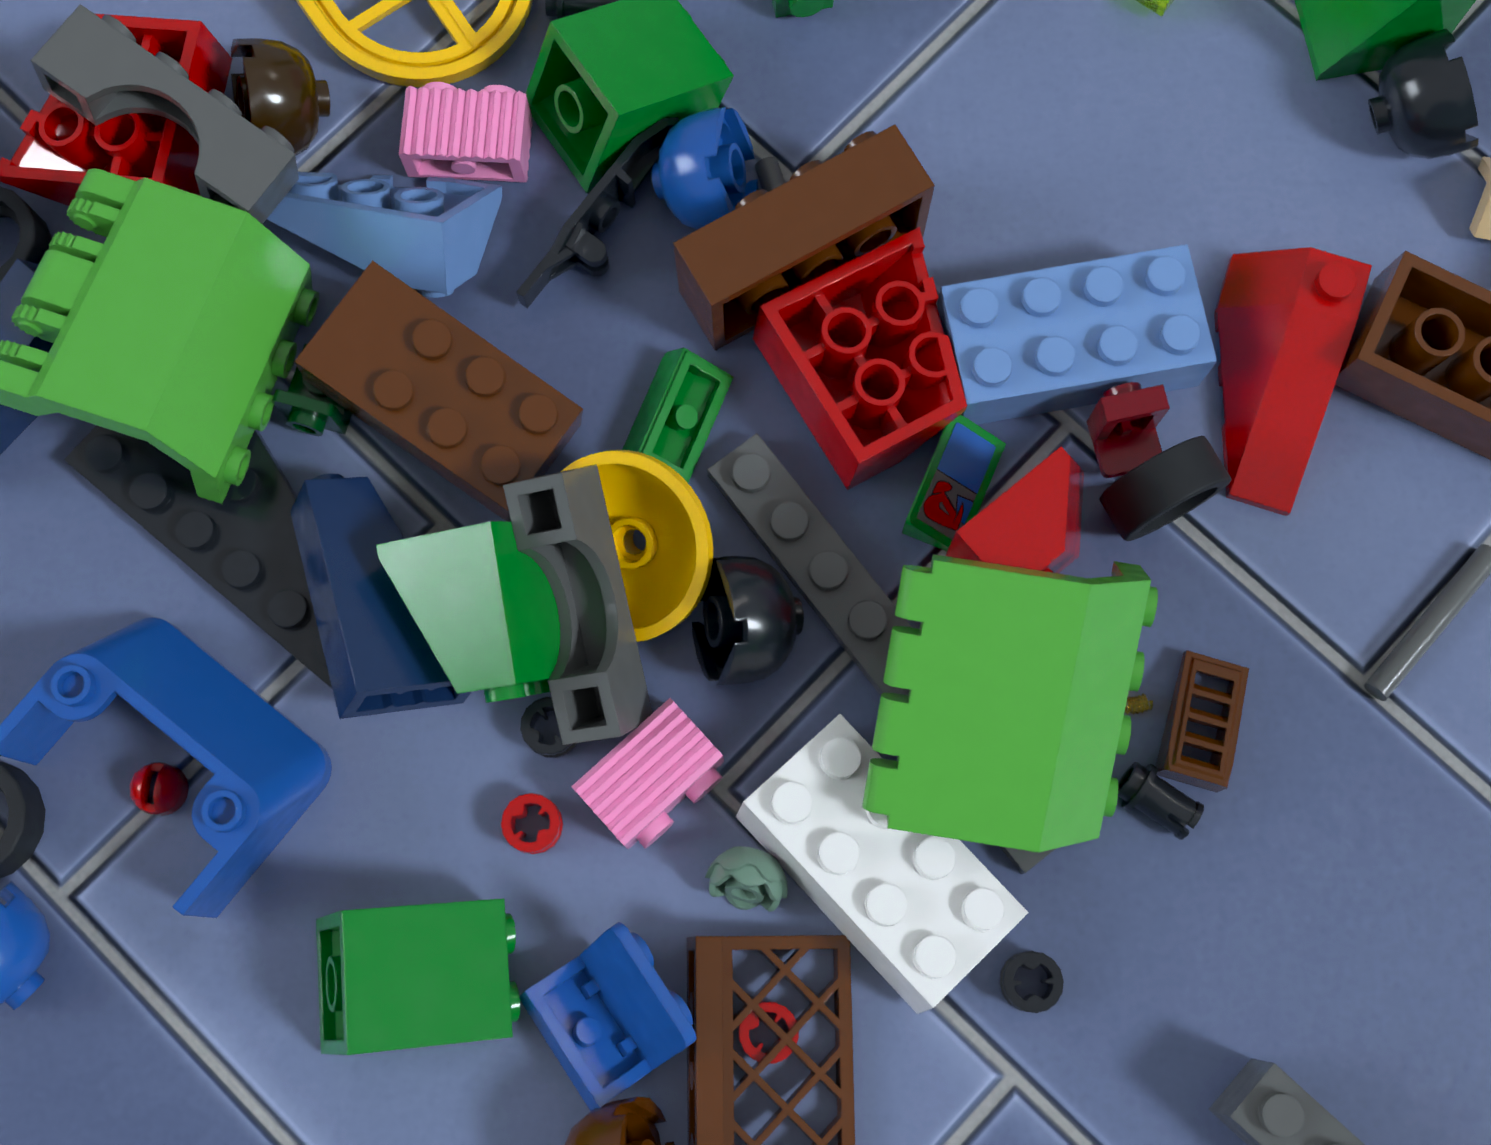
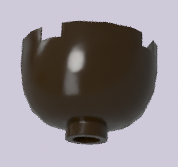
(279, 90)

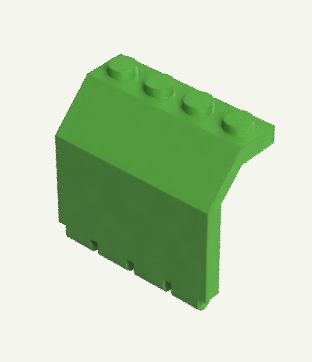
(1008, 702)

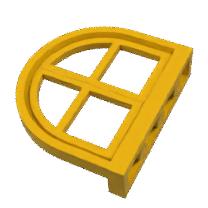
(415, 69)

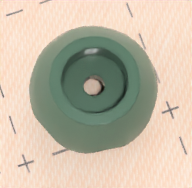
(748, 878)

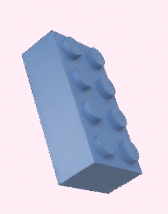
(1076, 331)

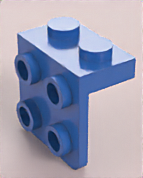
(609, 1016)

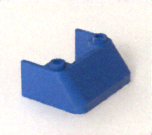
(259, 758)

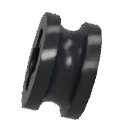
(534, 738)
(1030, 961)

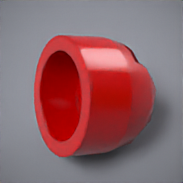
(169, 789)

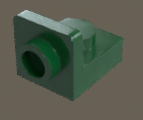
(310, 409)

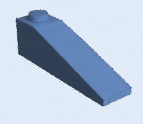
(418, 234)

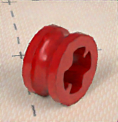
(518, 810)
(752, 1022)

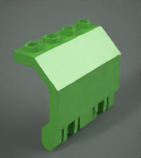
(162, 325)

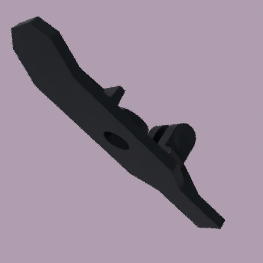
(597, 212)

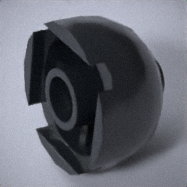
(1425, 99)
(746, 621)

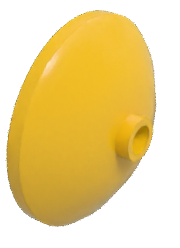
(676, 564)

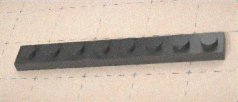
(818, 566)

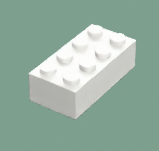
(901, 897)

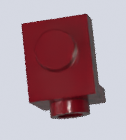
(1125, 427)

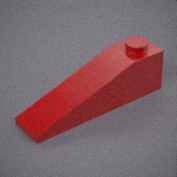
(1281, 348)

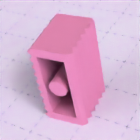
(466, 133)
(651, 775)

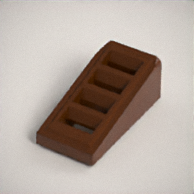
(1170, 763)

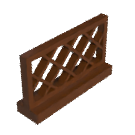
(712, 1055)

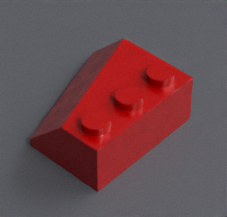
(134, 145)
(865, 358)
(1031, 522)

